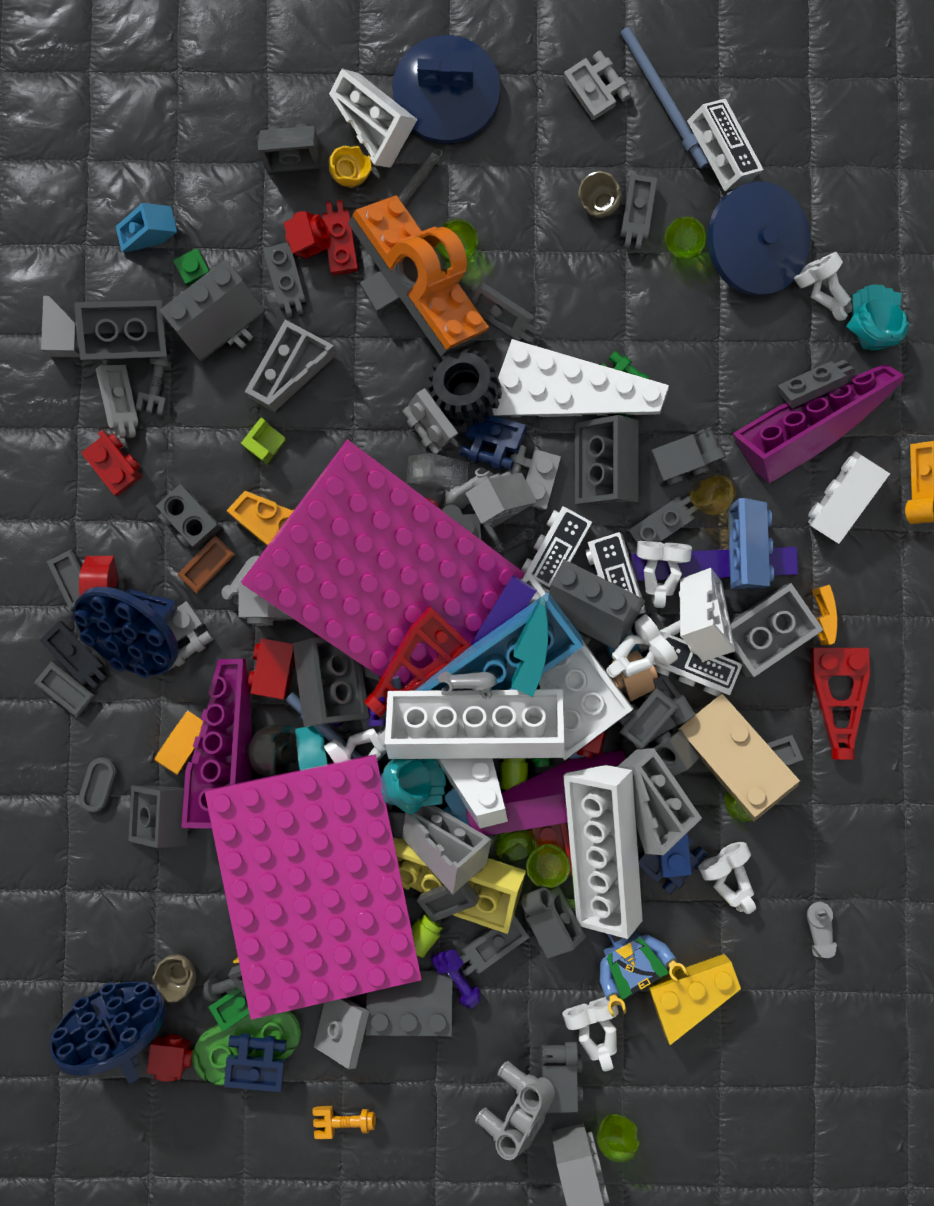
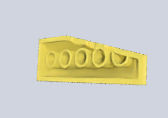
(495, 884)

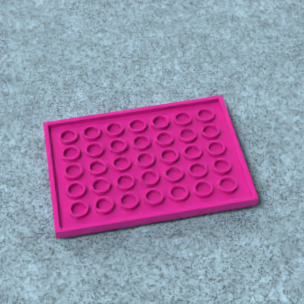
(370, 559)
(312, 886)

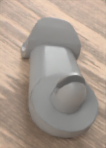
(457, 495)
(233, 589)
(476, 681)
(820, 923)

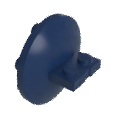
(447, 88)
(128, 629)
(108, 1029)

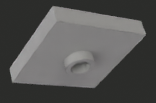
(341, 1031)

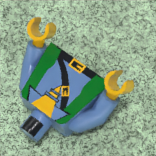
(634, 965)

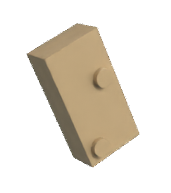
(739, 757)

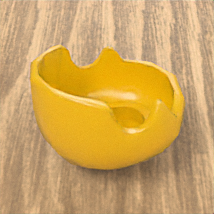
(349, 166)

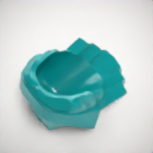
(878, 317)
(412, 783)

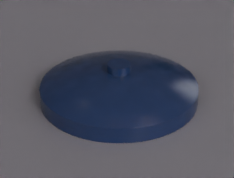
(758, 238)

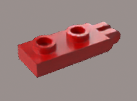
(340, 241)

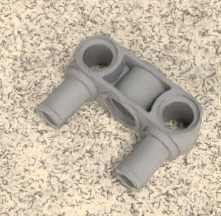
(524, 1116)

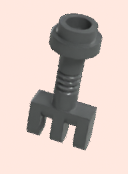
(152, 397)
(214, 989)

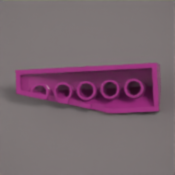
(794, 435)
(221, 744)
(542, 798)

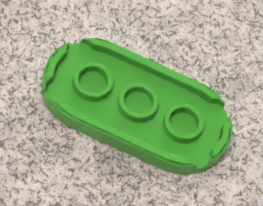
(212, 1046)

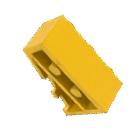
(695, 997)

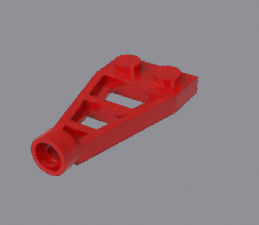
(439, 635)
(841, 662)

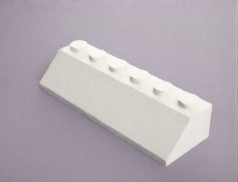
(474, 727)
(604, 849)

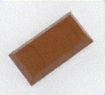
(206, 564)

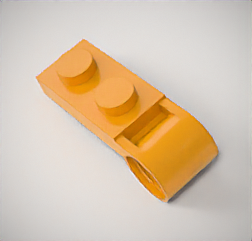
(921, 506)

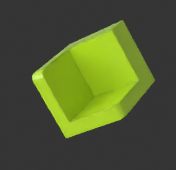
(263, 441)

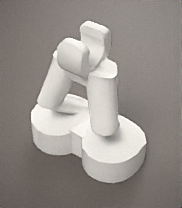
(822, 269)
(669, 552)
(649, 635)
(339, 752)
(719, 867)
(582, 1016)

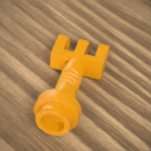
(365, 1121)

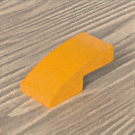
(828, 620)
(179, 745)

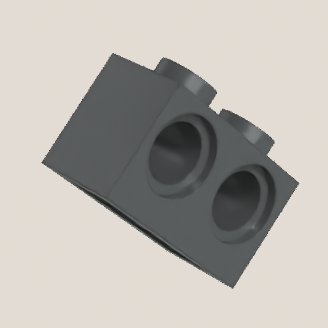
(192, 513)
(683, 756)

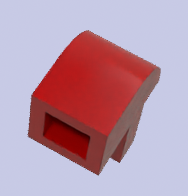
(98, 572)

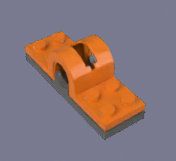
(417, 276)

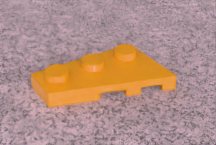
(259, 516)

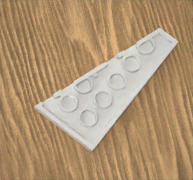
(560, 385)
(589, 694)

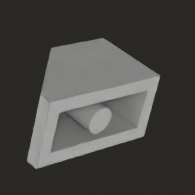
(58, 331)

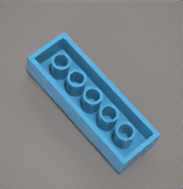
(496, 650)

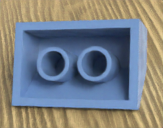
(749, 544)

